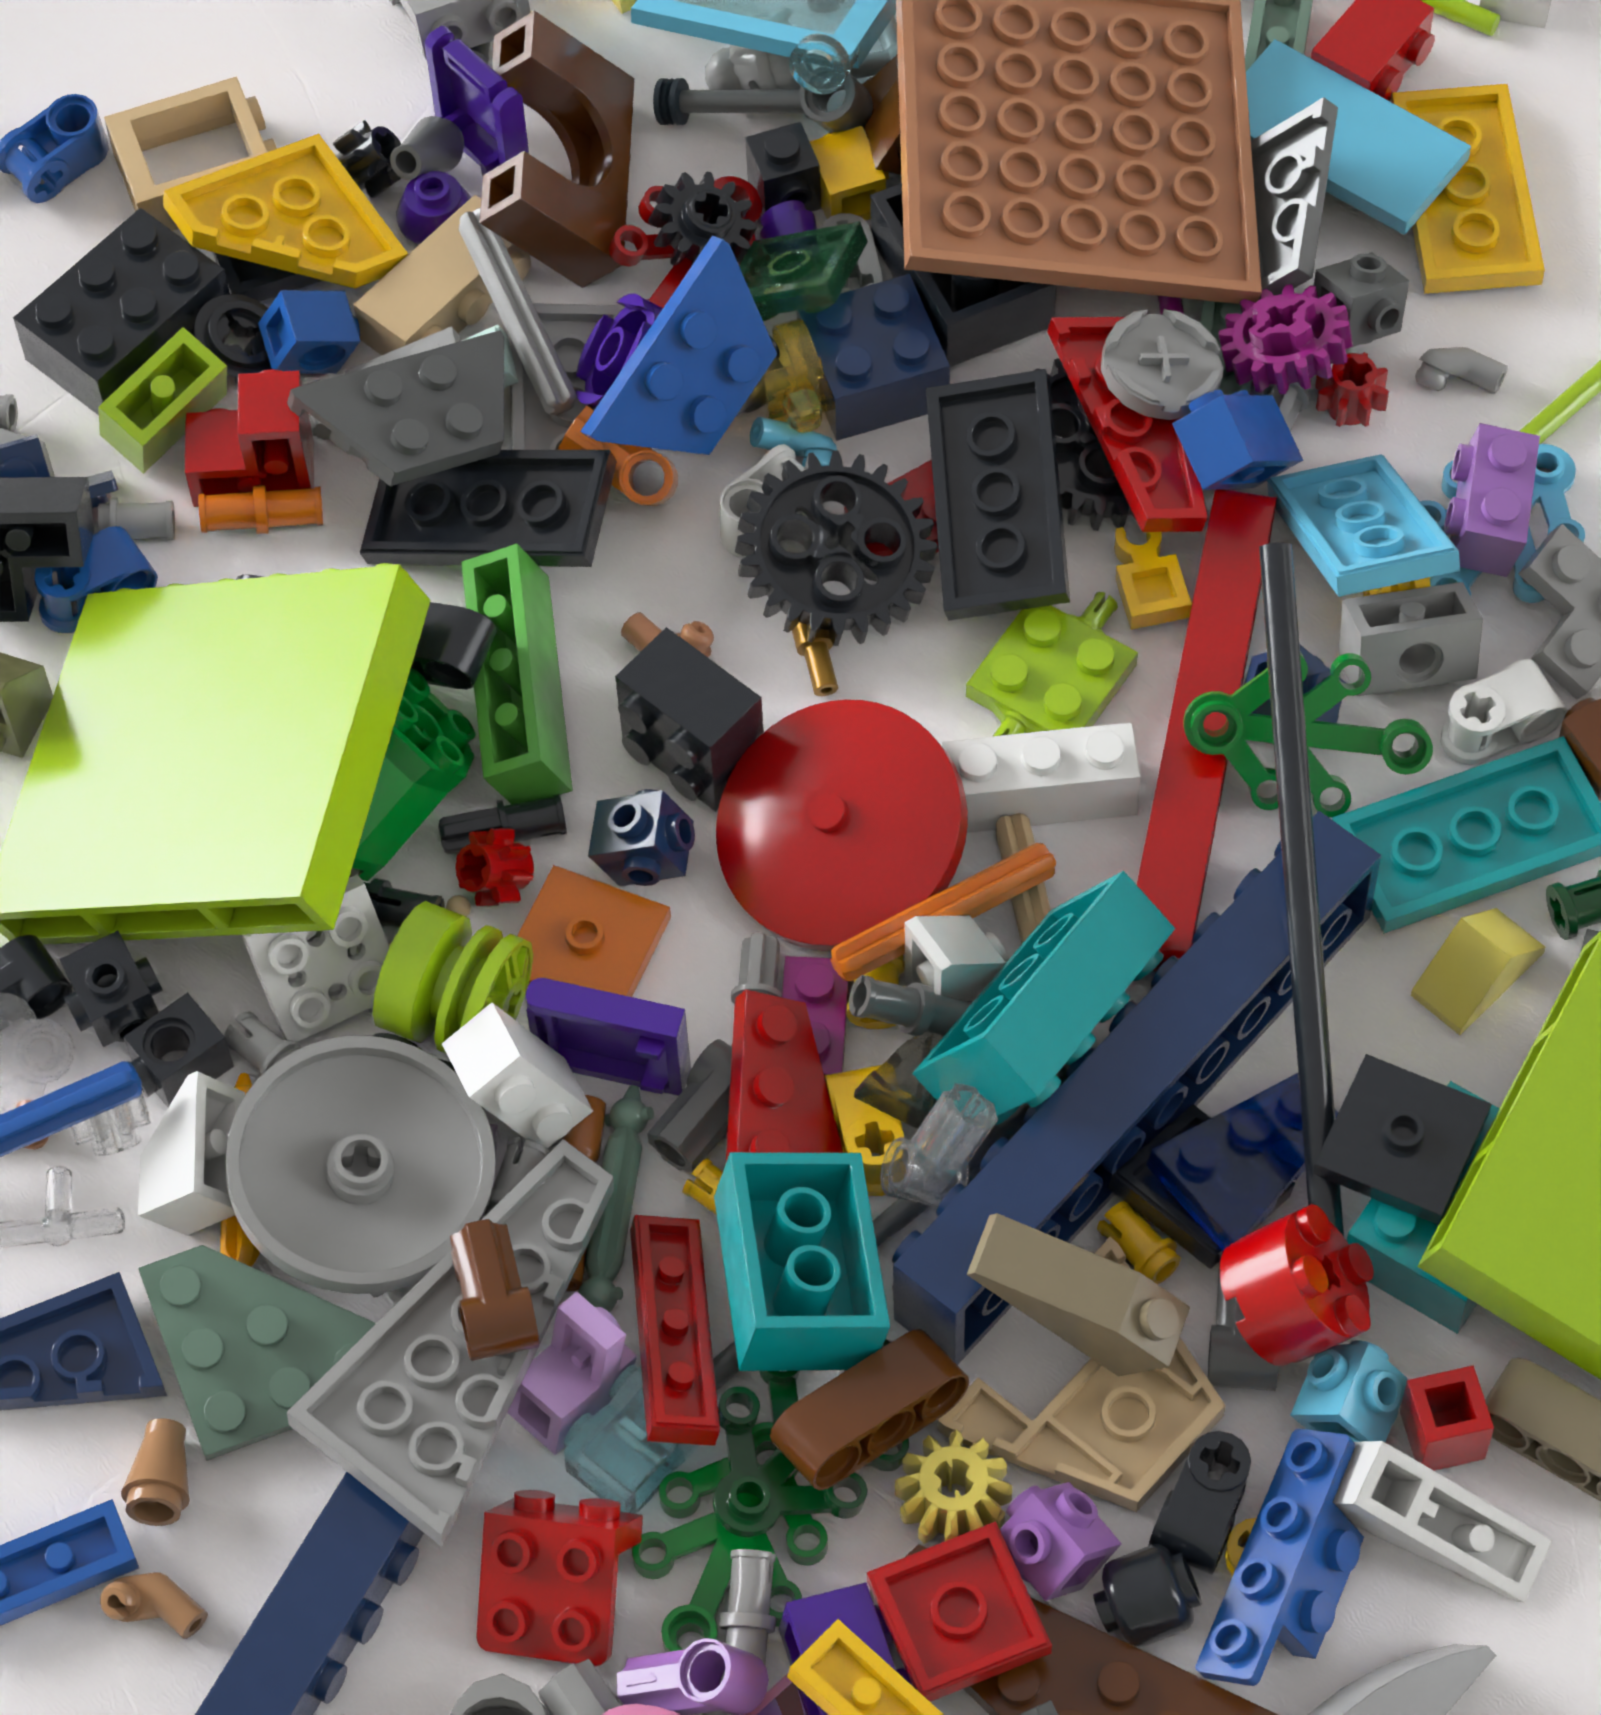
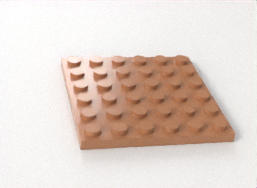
(1079, 144)

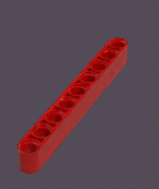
(1212, 660)

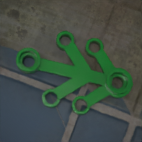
(1245, 726)
(707, 1530)

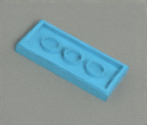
(1380, 153)
(1362, 525)

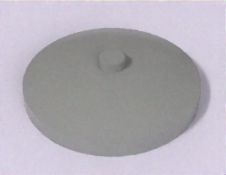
(358, 1163)

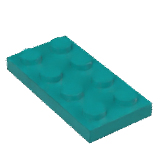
(1478, 833)

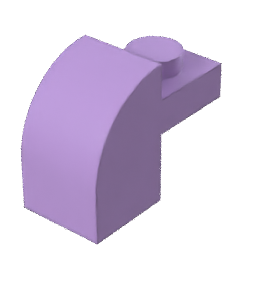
(572, 1372)

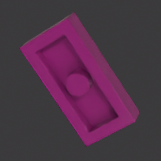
(826, 999)

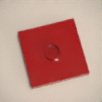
(959, 1612)

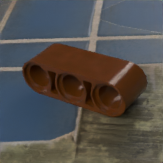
(869, 1409)

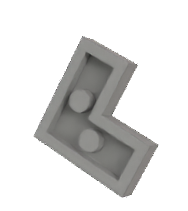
(1570, 580)

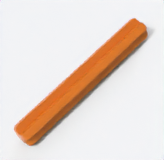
(968, 897)

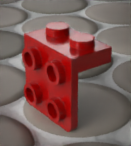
(552, 1576)

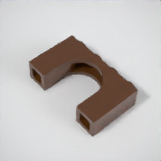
(592, 113)

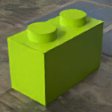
(152, 404)

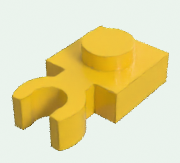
(1149, 584)

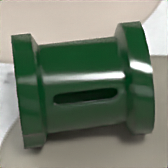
(1574, 906)

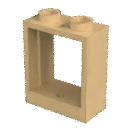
(174, 120)

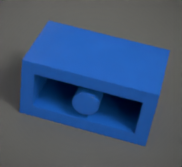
(1236, 440)

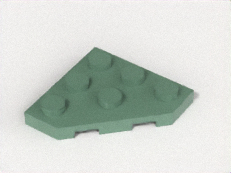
(243, 1343)

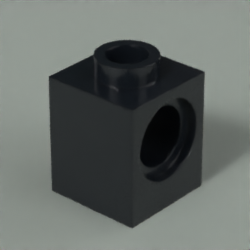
(177, 1027)

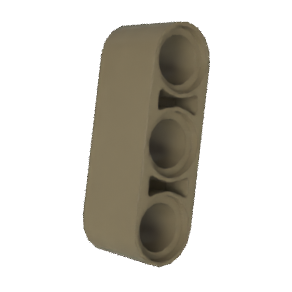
(1548, 1423)

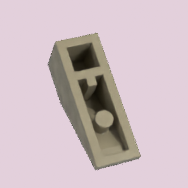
(1080, 1296)

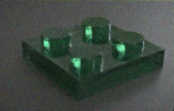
(802, 268)

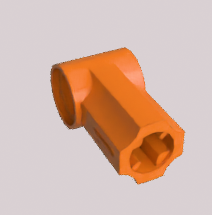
(627, 458)

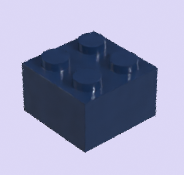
(876, 356)

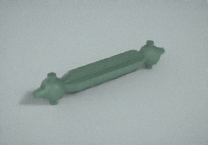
(622, 1161)

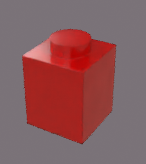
(1446, 1418)

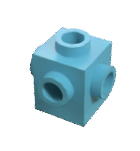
(1351, 1392)

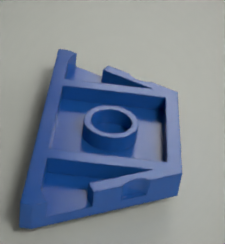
(691, 363)

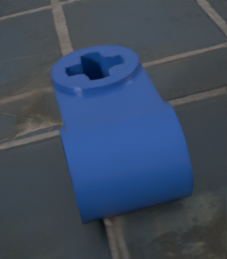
(56, 147)
(110, 565)

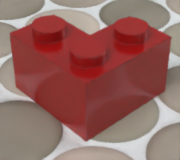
(252, 444)

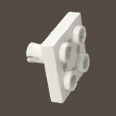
(323, 961)

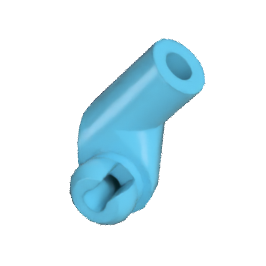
(769, 433)

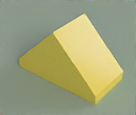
(1475, 967)

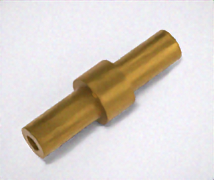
(817, 659)

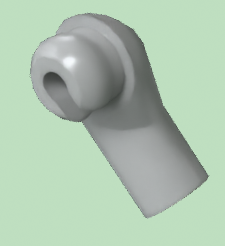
(1463, 363)

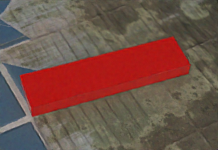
(674, 1331)

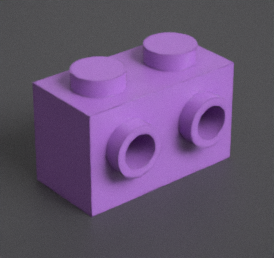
(1492, 498)

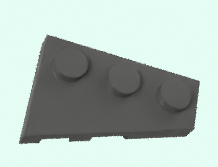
(1290, 193)

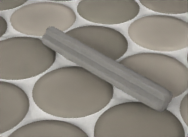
(518, 315)

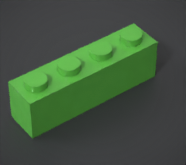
(520, 679)

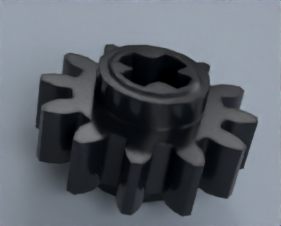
(695, 213)

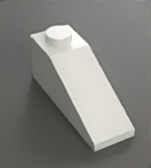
(1439, 1520)

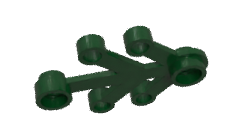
(769, 1479)

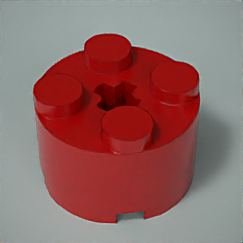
(1297, 1286)

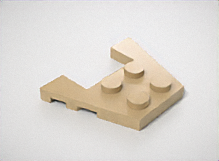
(1102, 1428)

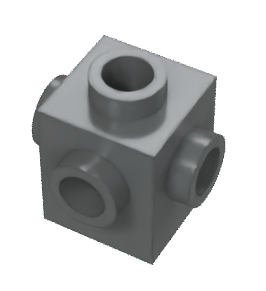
(1370, 291)

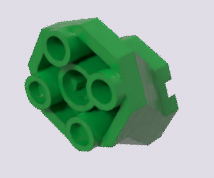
(421, 766)

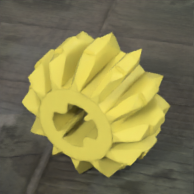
(948, 1466)

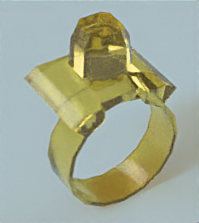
(794, 389)

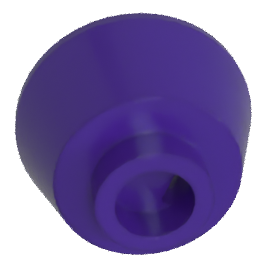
(428, 204)

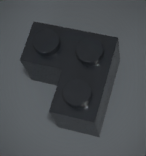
(40, 526)

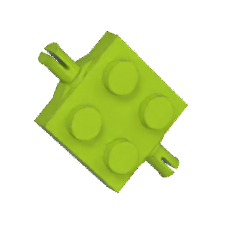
(1052, 669)

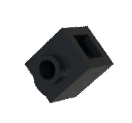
(783, 167)

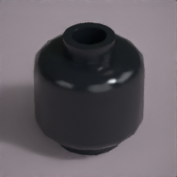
(1147, 1595)

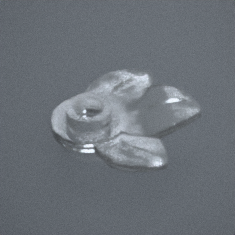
(19, 1074)

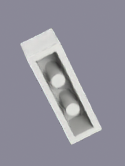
(1049, 775)

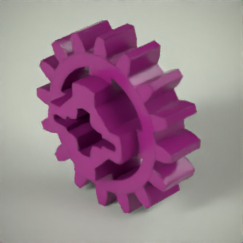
(1285, 339)

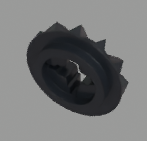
(242, 317)

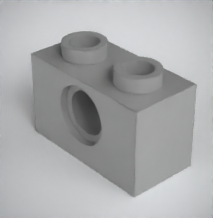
(1412, 637)

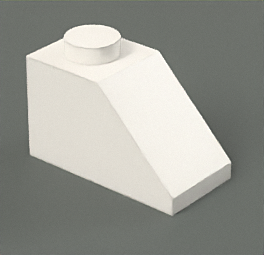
(951, 955)
(186, 1158)

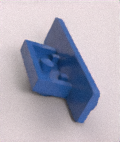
(1290, 1565)

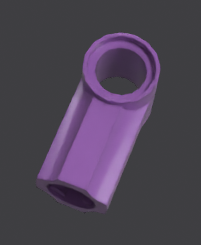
(691, 1679)

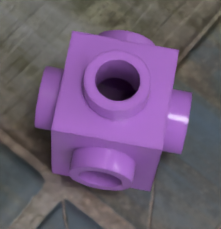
(1057, 1539)

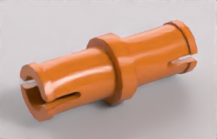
(260, 509)

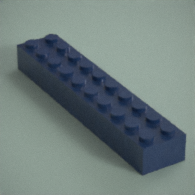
(1130, 1087)

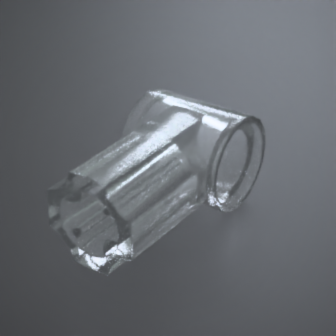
(941, 1148)

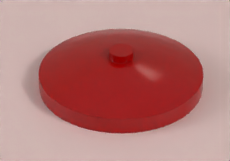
(840, 822)

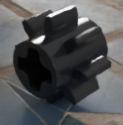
(367, 157)

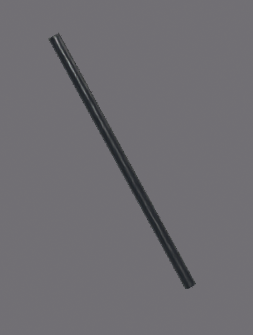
(1299, 869)

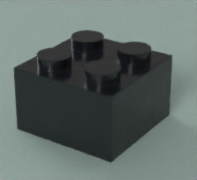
(686, 716)

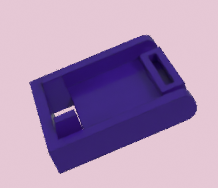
(475, 100)
(612, 1035)

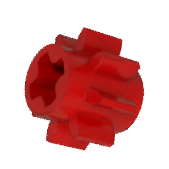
(1353, 390)
(494, 867)

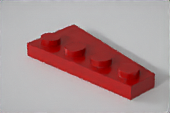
(1139, 448)

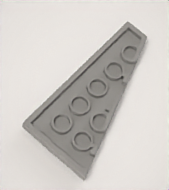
(407, 1400)

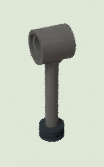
(675, 102)

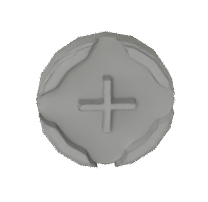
(1160, 363)

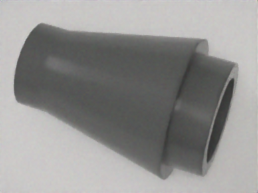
(429, 147)

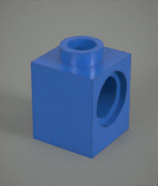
(309, 331)

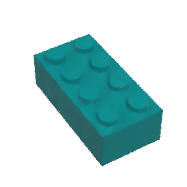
(1050, 997)

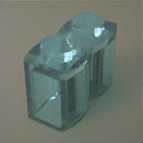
(612, 1448)

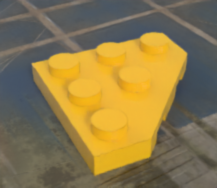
(290, 214)

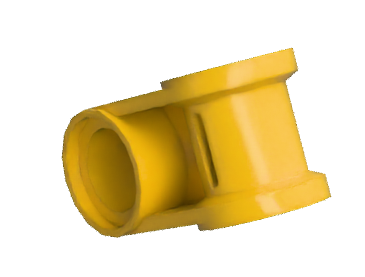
(861, 1125)

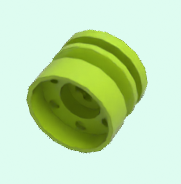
(445, 976)

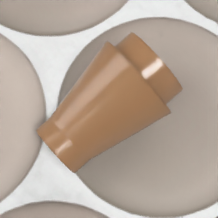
(158, 1478)

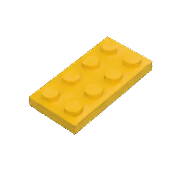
(1483, 220)

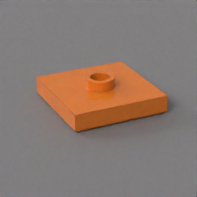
(592, 933)

